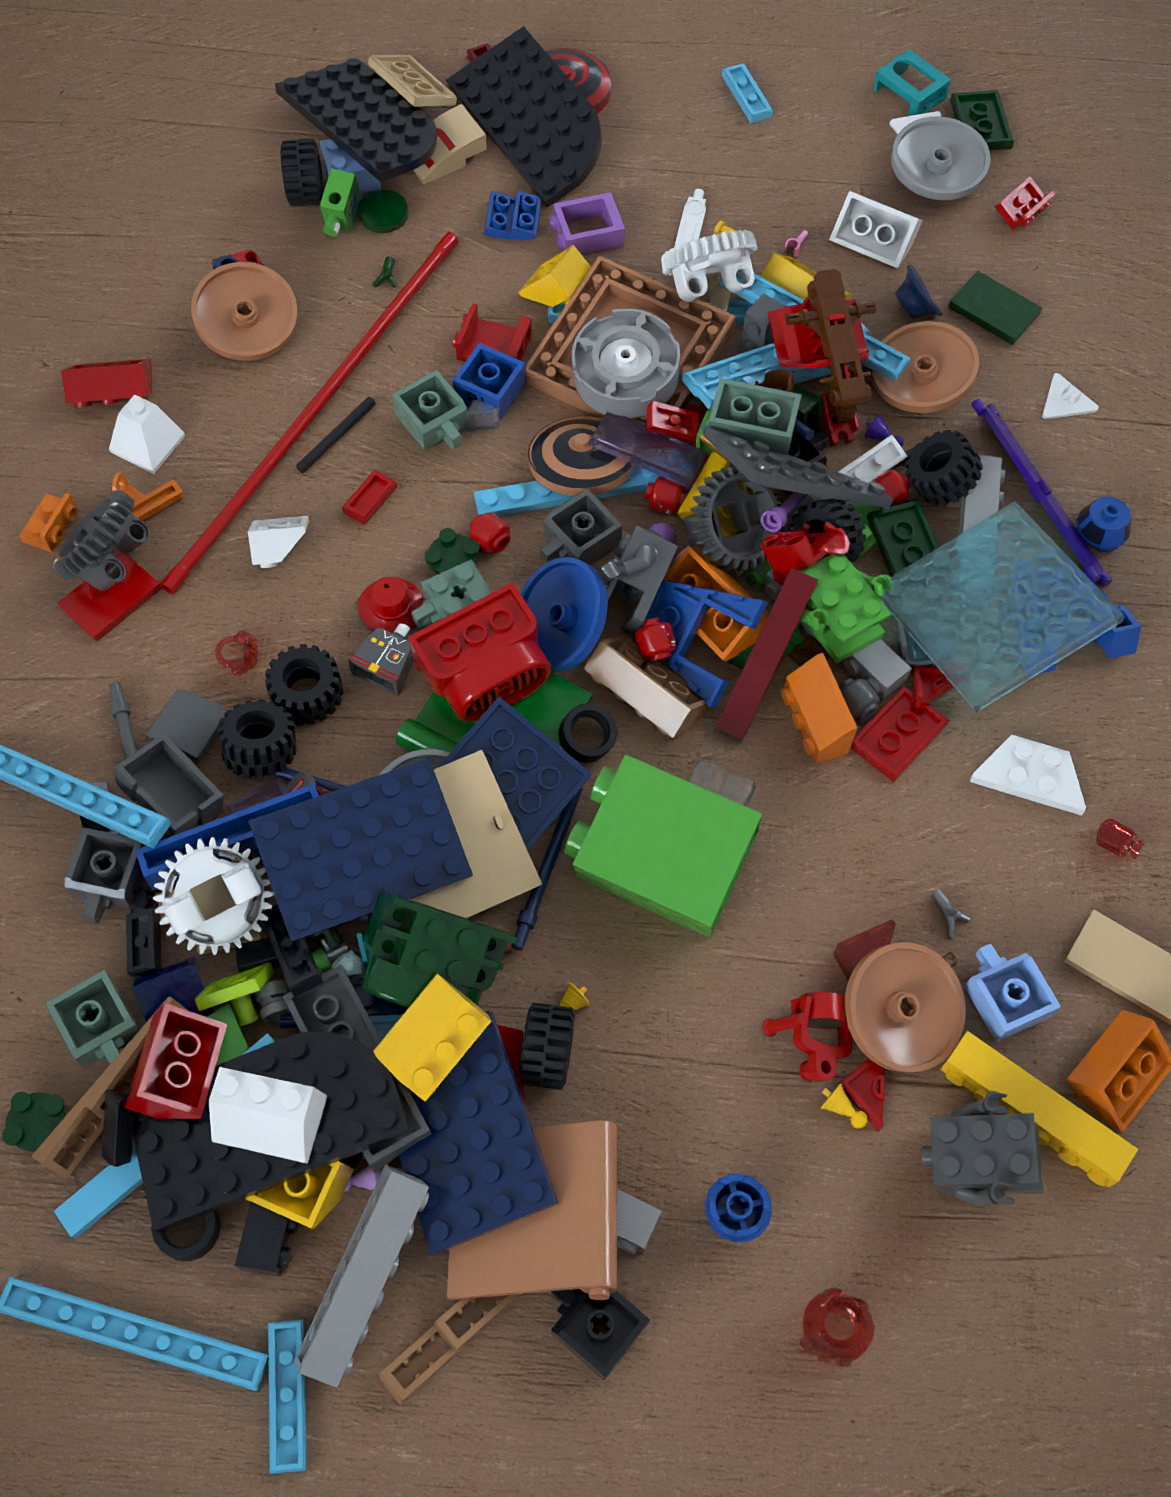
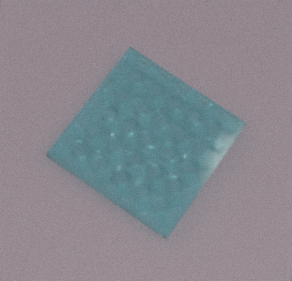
(998, 606)

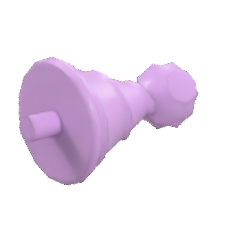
(365, 1179)

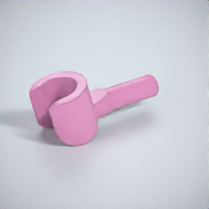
(795, 243)

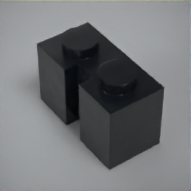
(265, 1242)

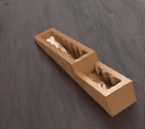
(85, 1121)
(441, 1344)

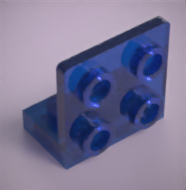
(176, 981)

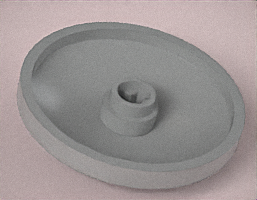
(940, 158)

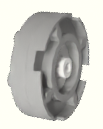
(625, 362)

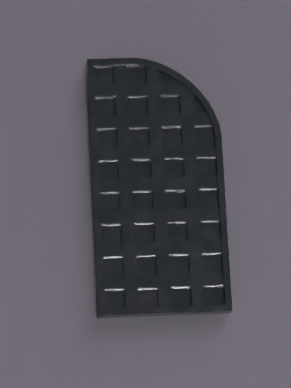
(532, 114)
(363, 117)
(193, 1176)

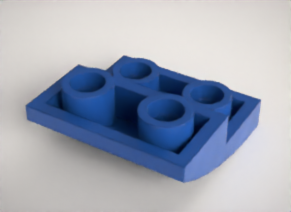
(512, 216)

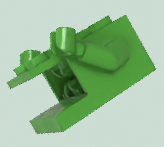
(844, 606)

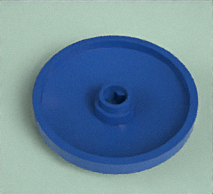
(568, 610)

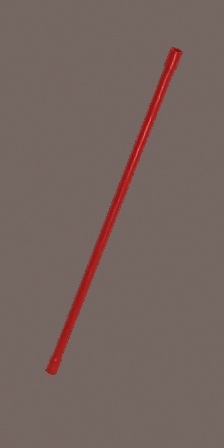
(181, 571)

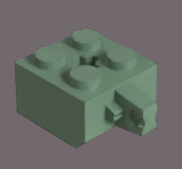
(431, 411)
(449, 593)
(97, 1038)

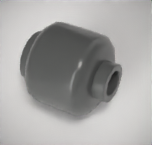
(860, 698)

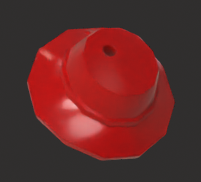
(389, 603)

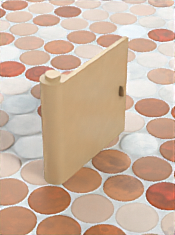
(495, 856)

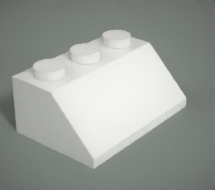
(875, 229)
(265, 1114)

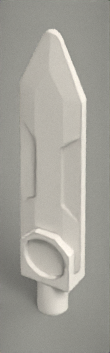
(691, 218)

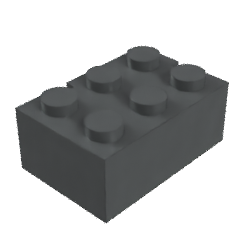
(169, 785)

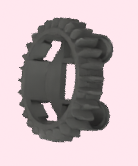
(746, 512)
(89, 545)

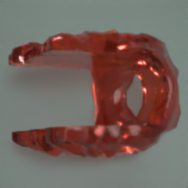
(842, 1305)

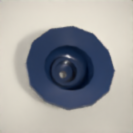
(914, 295)

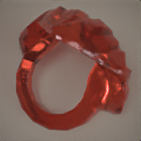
(239, 665)

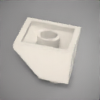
(144, 435)
(274, 538)

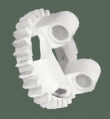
(708, 256)
(242, 881)

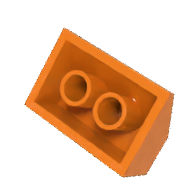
(819, 710)
(1122, 1069)

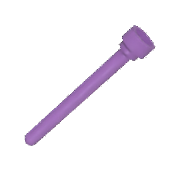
(775, 517)

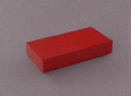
(369, 497)

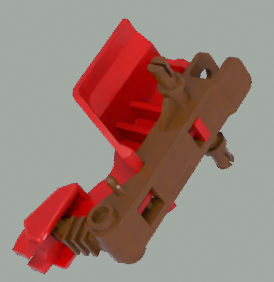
(830, 334)

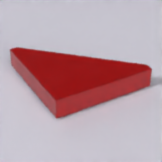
(928, 684)
(867, 1091)

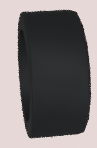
(599, 714)
(194, 1251)

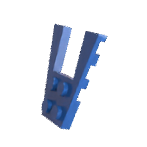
(684, 609)

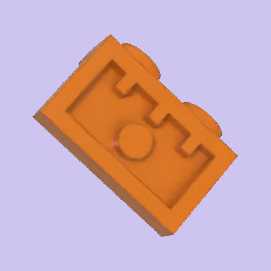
(49, 521)

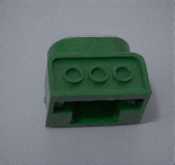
(418, 941)

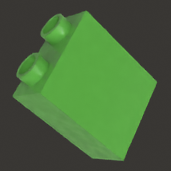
(663, 844)

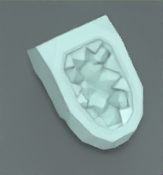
(353, 967)

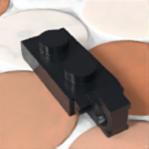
(143, 935)

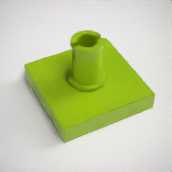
(237, 990)

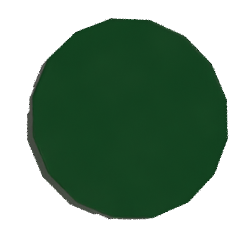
(383, 211)

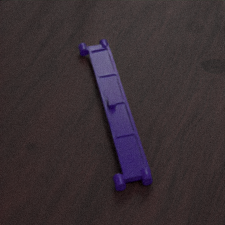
(1042, 493)

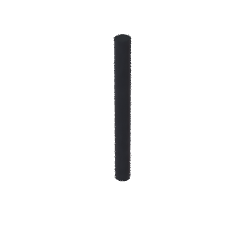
(335, 434)

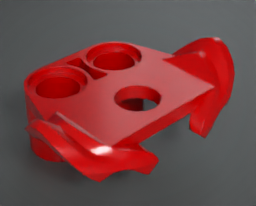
(795, 549)

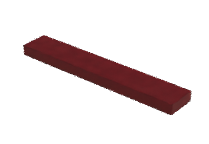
(767, 654)

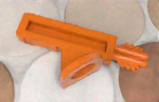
(151, 503)

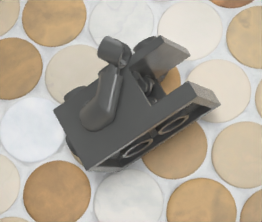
(638, 572)
(984, 1154)

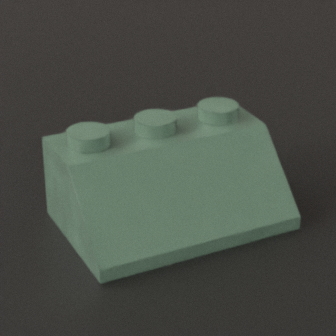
(755, 413)

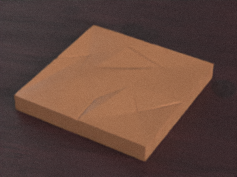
(611, 286)

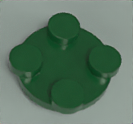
(451, 551)
(32, 1119)

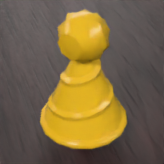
(574, 997)
(839, 1103)

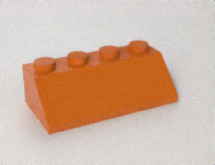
(718, 630)

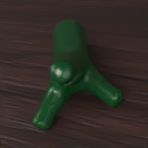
(386, 273)

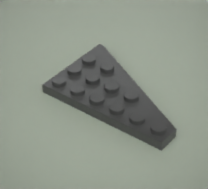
(785, 472)

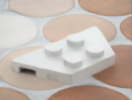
(1033, 773)

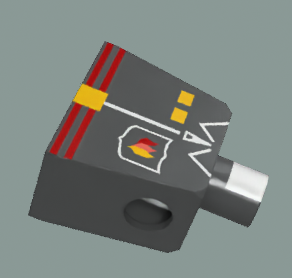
(384, 658)

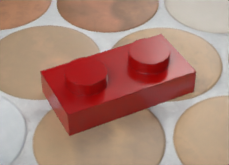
(672, 421)

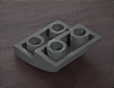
(189, 723)

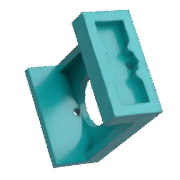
(919, 101)

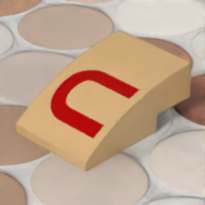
(456, 140)

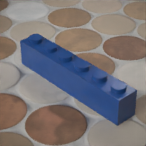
(233, 827)

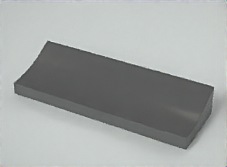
(338, 1010)

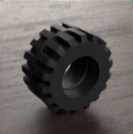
(301, 172)
(943, 467)
(839, 515)
(302, 664)
(241, 742)
(547, 1046)

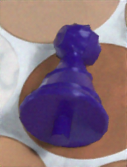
(880, 431)

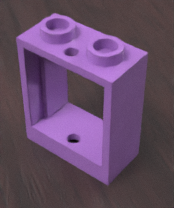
(587, 207)

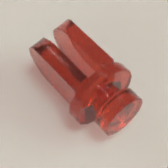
(1118, 839)

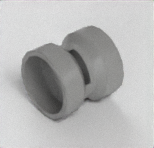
(272, 1001)

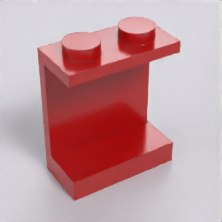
(497, 336)

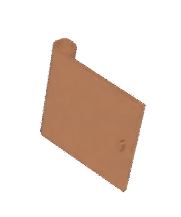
(559, 1246)

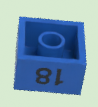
(490, 378)

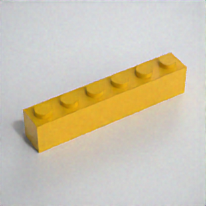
(1060, 1123)

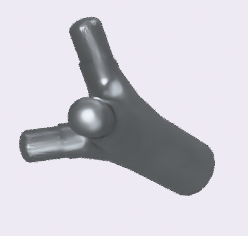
(949, 911)

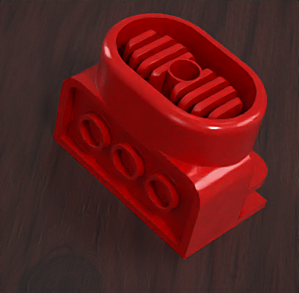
(482, 654)

